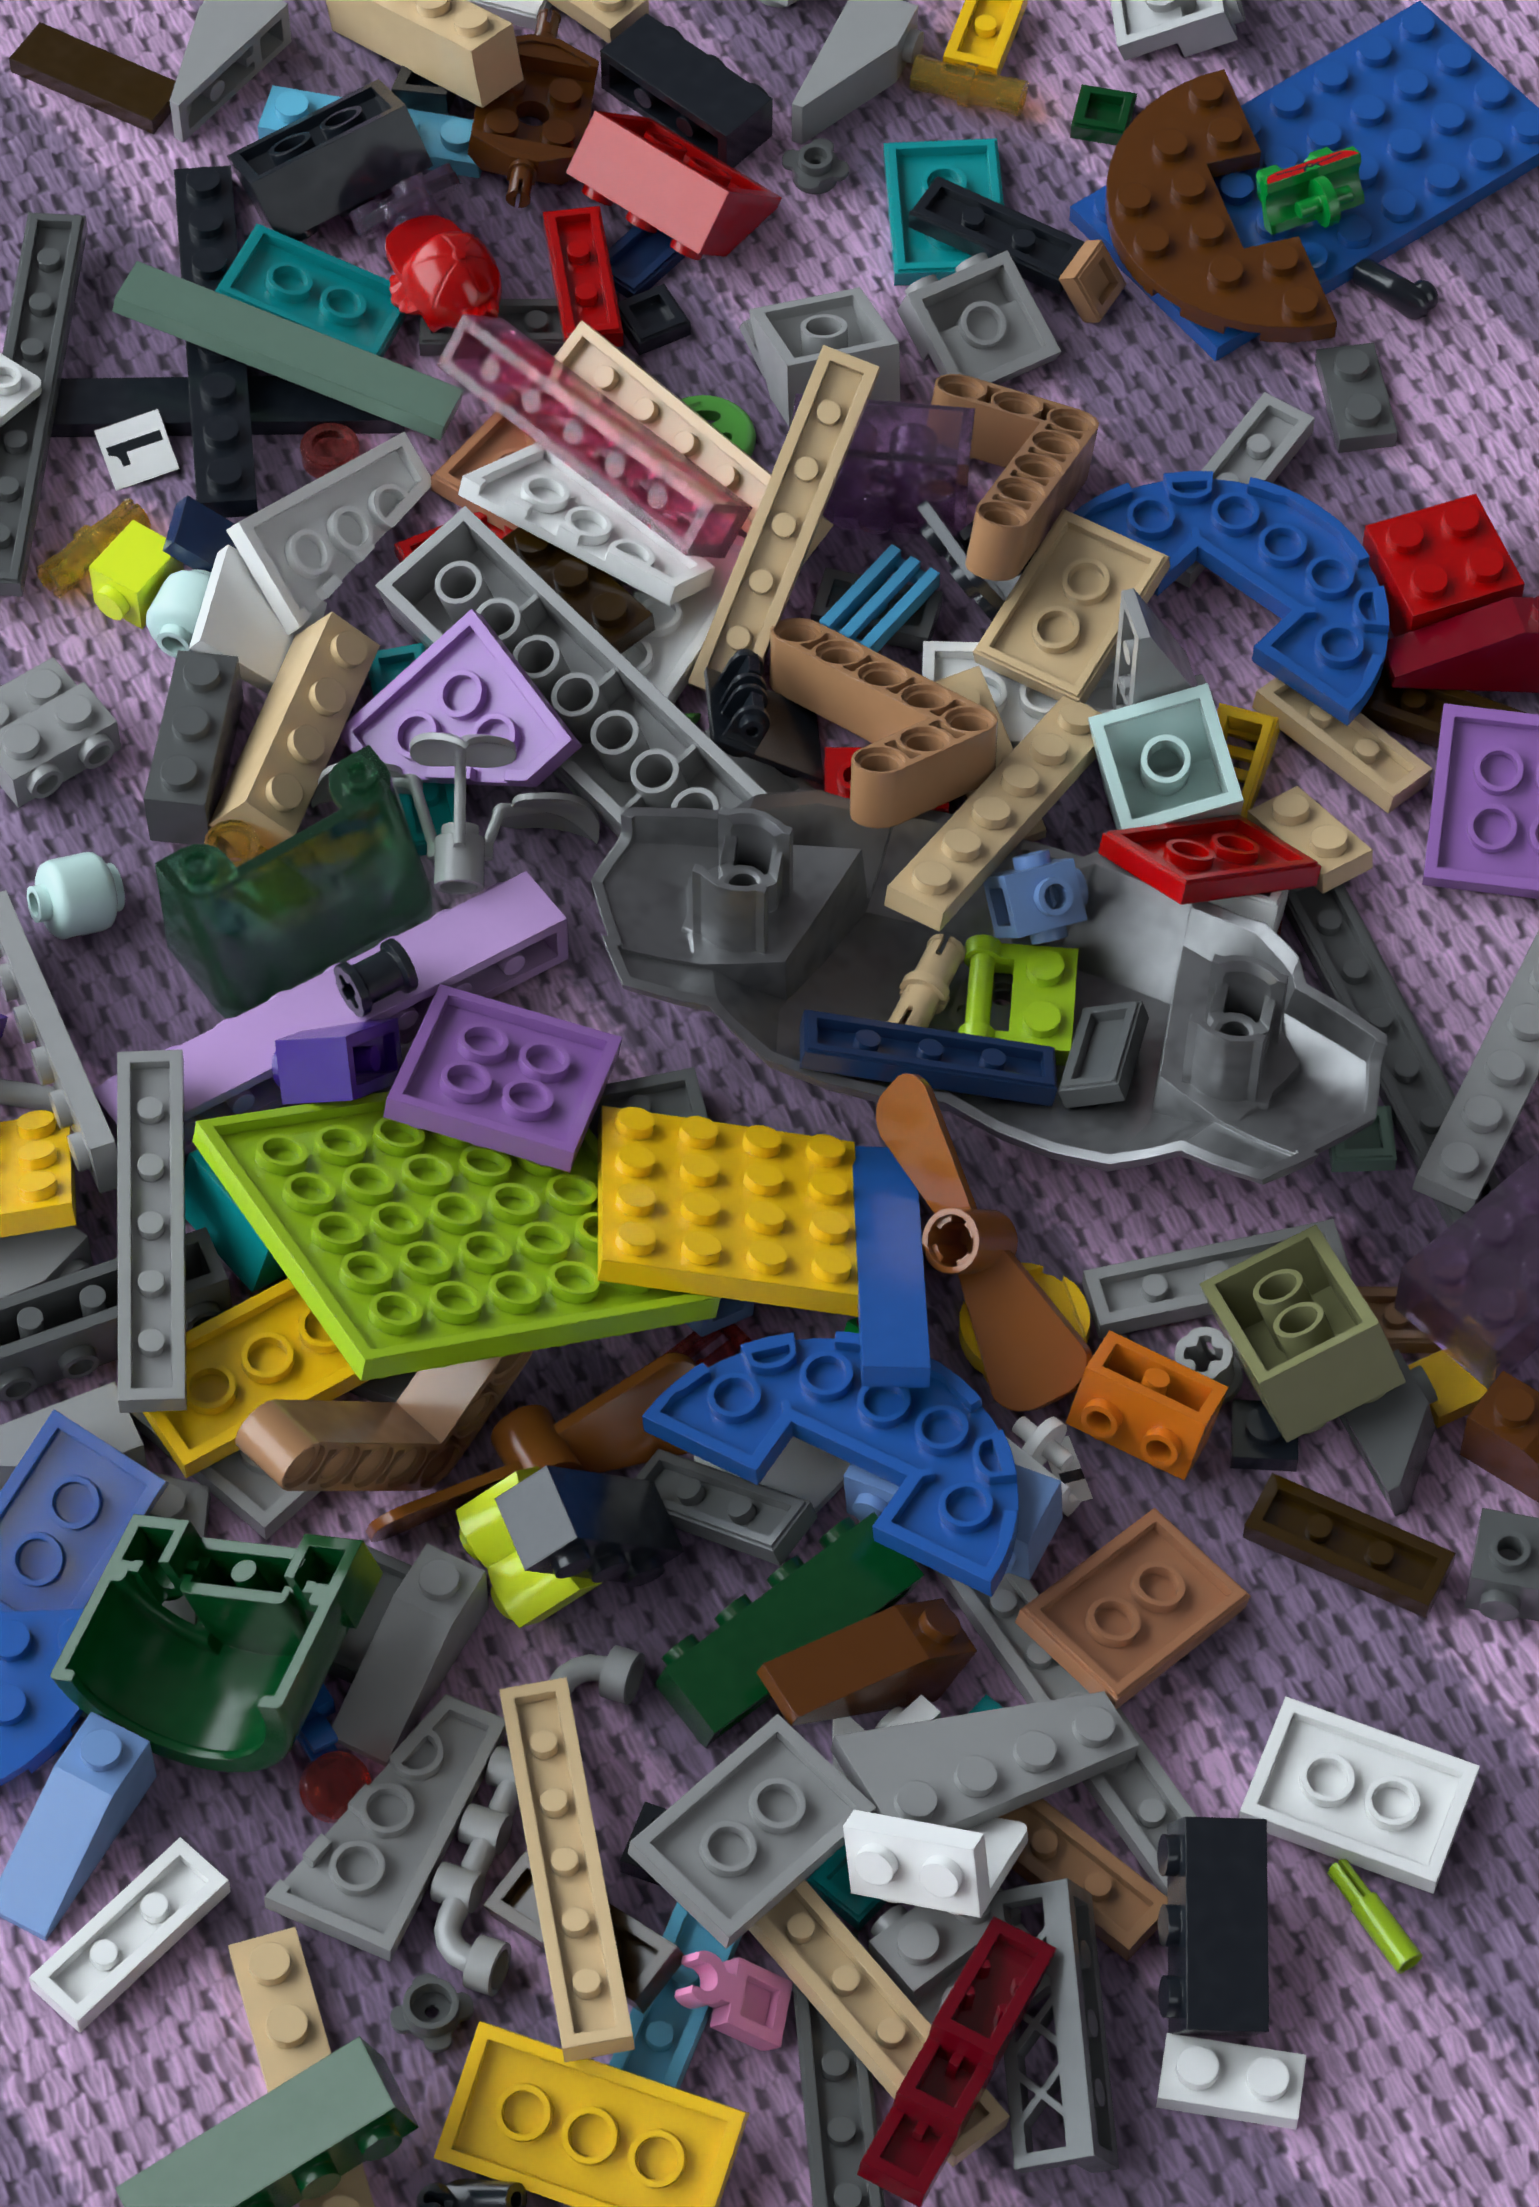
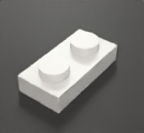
(1231, 2081)

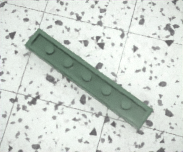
(288, 350)

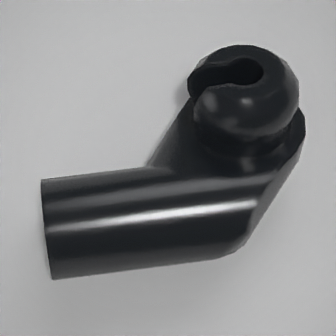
(1406, 297)
(473, 2194)

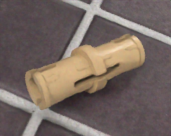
(927, 988)

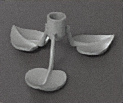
(459, 849)

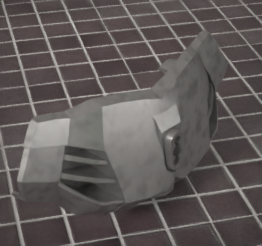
(788, 915)

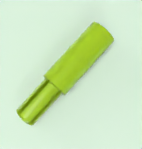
(1375, 1918)

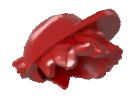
(441, 272)

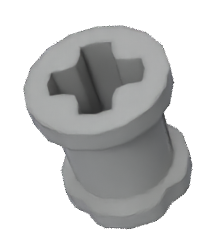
(1214, 1363)

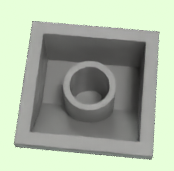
(793, 334)

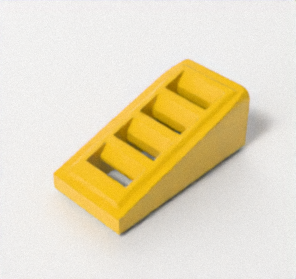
(1254, 728)

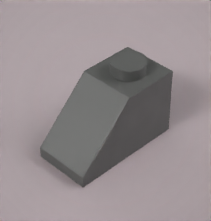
(1395, 1435)

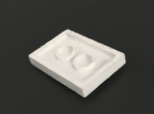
(1360, 1794)

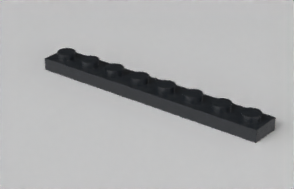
(215, 382)

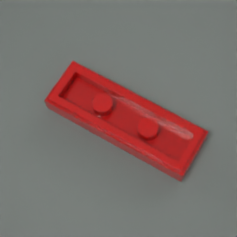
(582, 272)

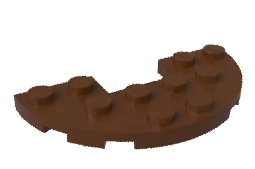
(1178, 232)

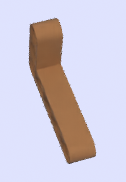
(1045, 465)
(922, 735)
(379, 1443)

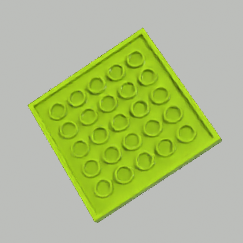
(425, 1242)

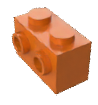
(1146, 1405)

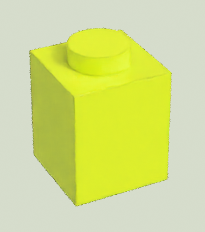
(131, 573)

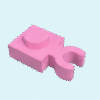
(744, 1997)

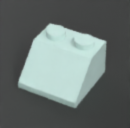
(1166, 760)

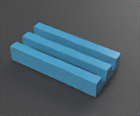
(904, 570)

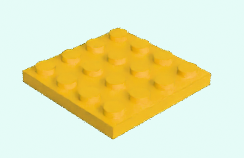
(726, 1210)

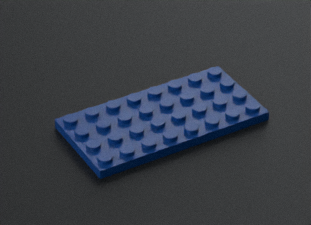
(1431, 138)

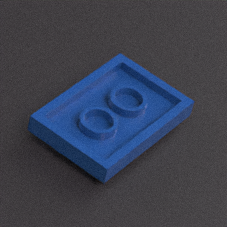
(66, 1516)

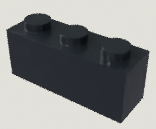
(686, 90)
(589, 1526)
(1215, 1927)

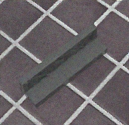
(1078, 2035)

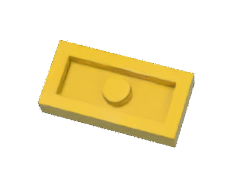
(985, 33)

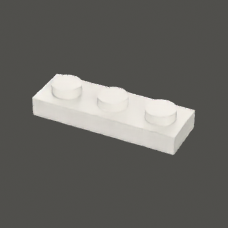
(129, 1934)

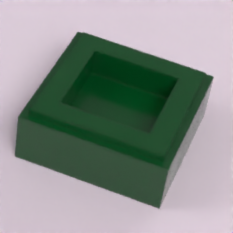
(1102, 114)

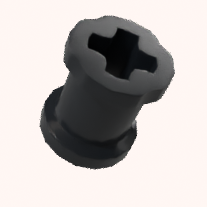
(376, 977)

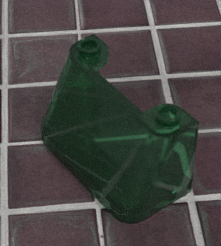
(300, 902)

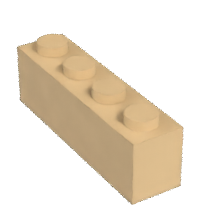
(437, 39)
(297, 729)

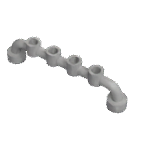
(490, 1828)

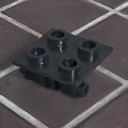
(760, 722)

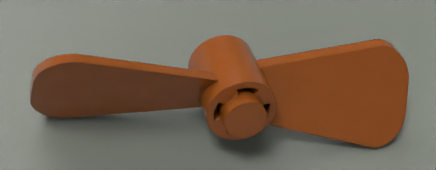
(1022, 1336)
(593, 1439)

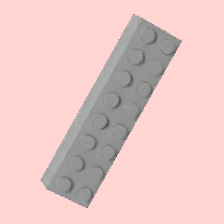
(631, 735)

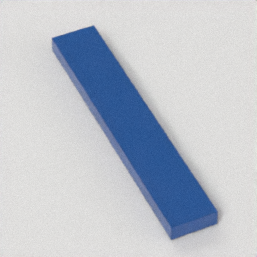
(889, 1273)

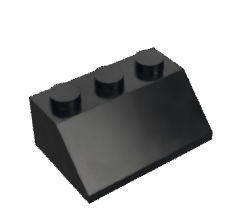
(331, 161)

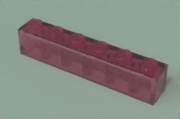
(594, 436)

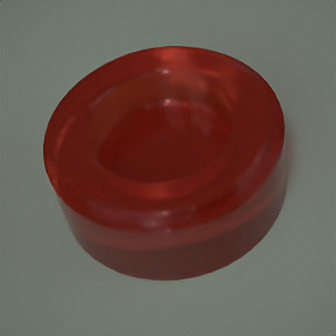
(328, 448)
(331, 1783)

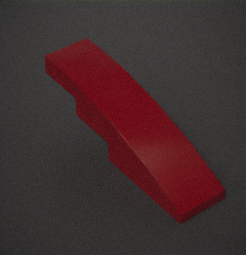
(956, 2061)

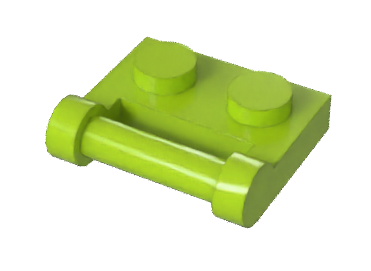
(1040, 992)

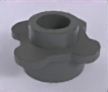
(815, 166)
(426, 1993)

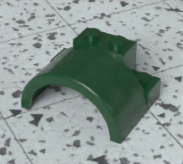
(251, 1665)

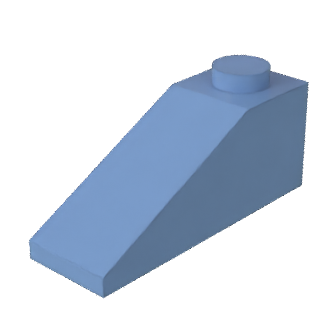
(74, 1823)

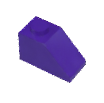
(337, 1061)

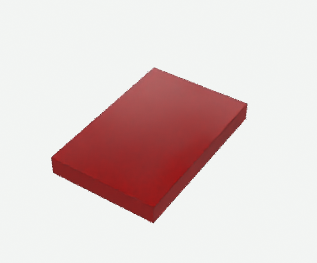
(1209, 859)

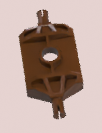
(554, 90)

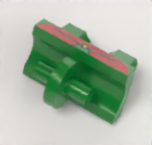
(1310, 190)

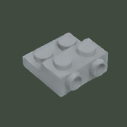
(1156, 24)
(978, 321)
(50, 732)
(928, 1951)

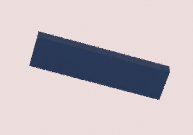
(941, 1057)

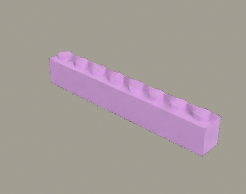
(473, 947)

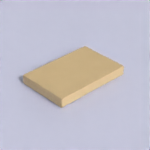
(1065, 608)

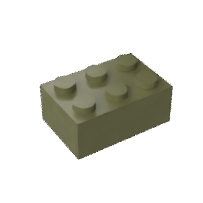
(1303, 1333)

